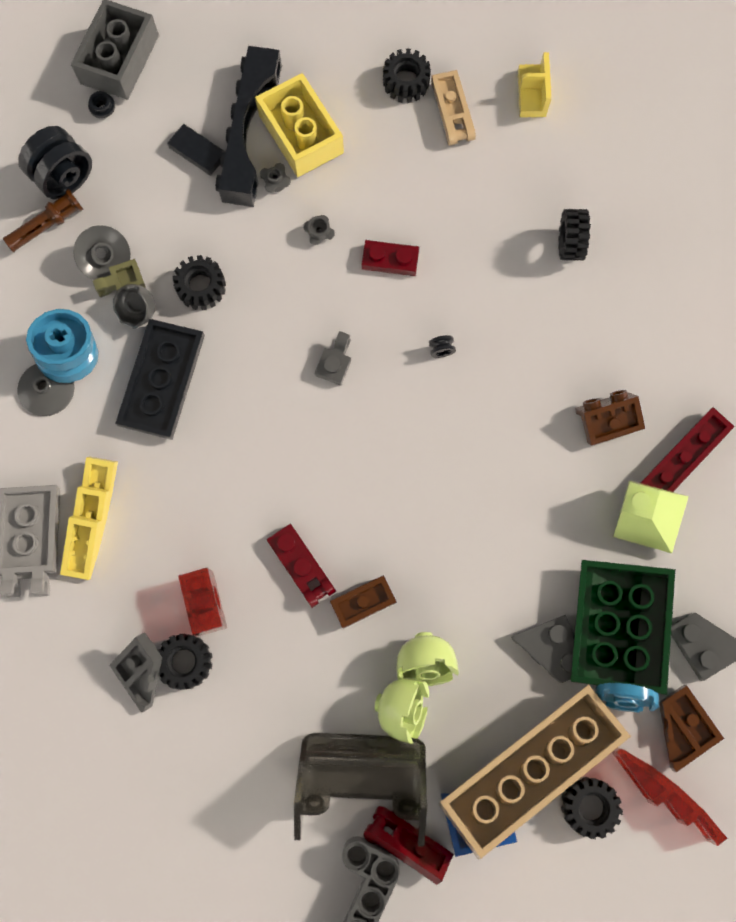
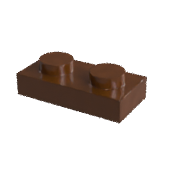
(363, 602)

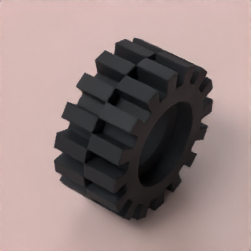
(406, 62)
(574, 234)
(192, 269)
(202, 661)
(610, 813)

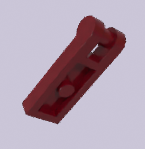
(300, 564)
(429, 860)

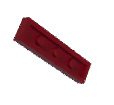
(689, 451)

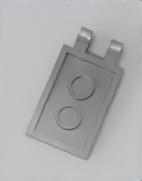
(28, 537)

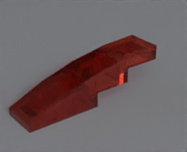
(659, 789)

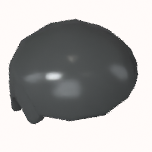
(133, 305)

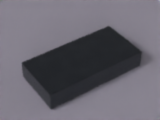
(196, 149)

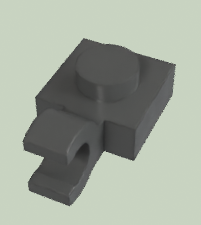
(334, 363)

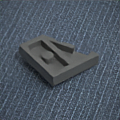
(139, 670)

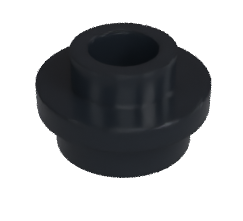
(98, 99)

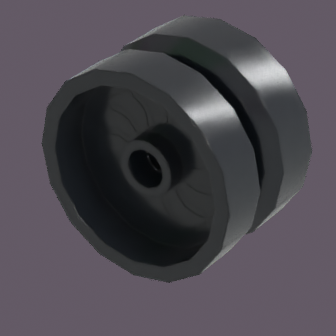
(54, 162)

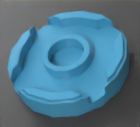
(627, 697)

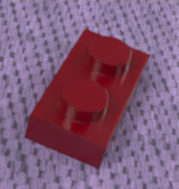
(390, 258)

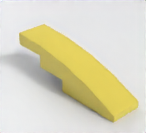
(89, 518)

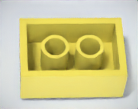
(300, 125)

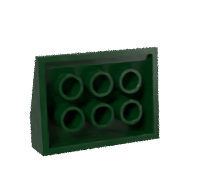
(623, 625)

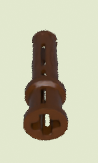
(54, 213)

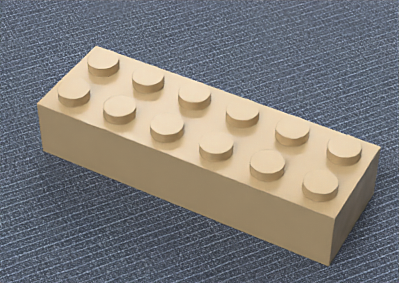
(533, 771)

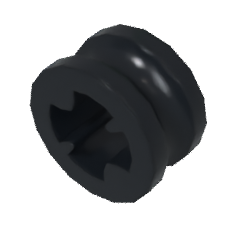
(442, 346)

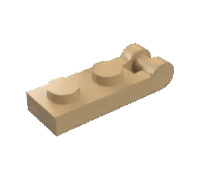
(453, 107)

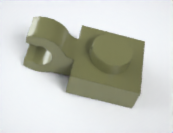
(121, 274)

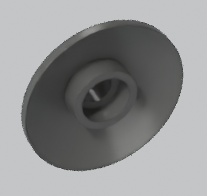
(98, 237)
(46, 401)

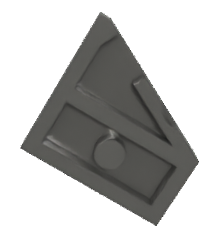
(704, 645)
(550, 646)

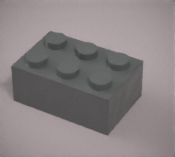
(115, 49)

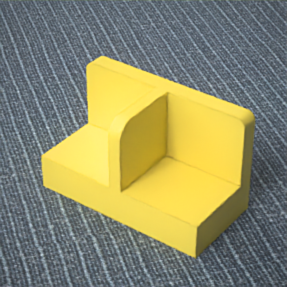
(534, 88)

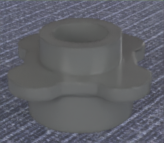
(278, 184)
(318, 222)

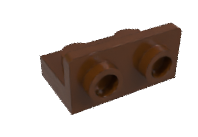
(611, 416)

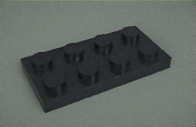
(160, 379)

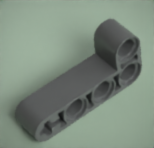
(372, 880)

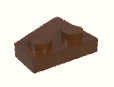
(686, 728)

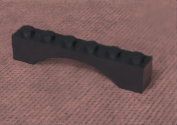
(238, 177)

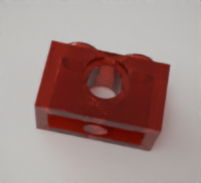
(202, 602)

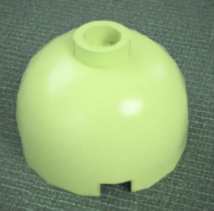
(427, 659)
(402, 709)

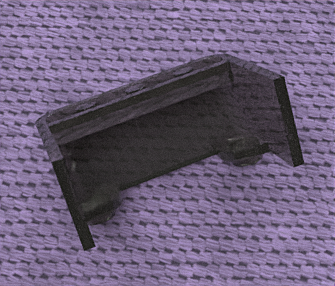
(361, 769)

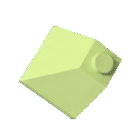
(650, 516)

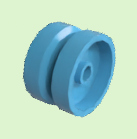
(62, 345)

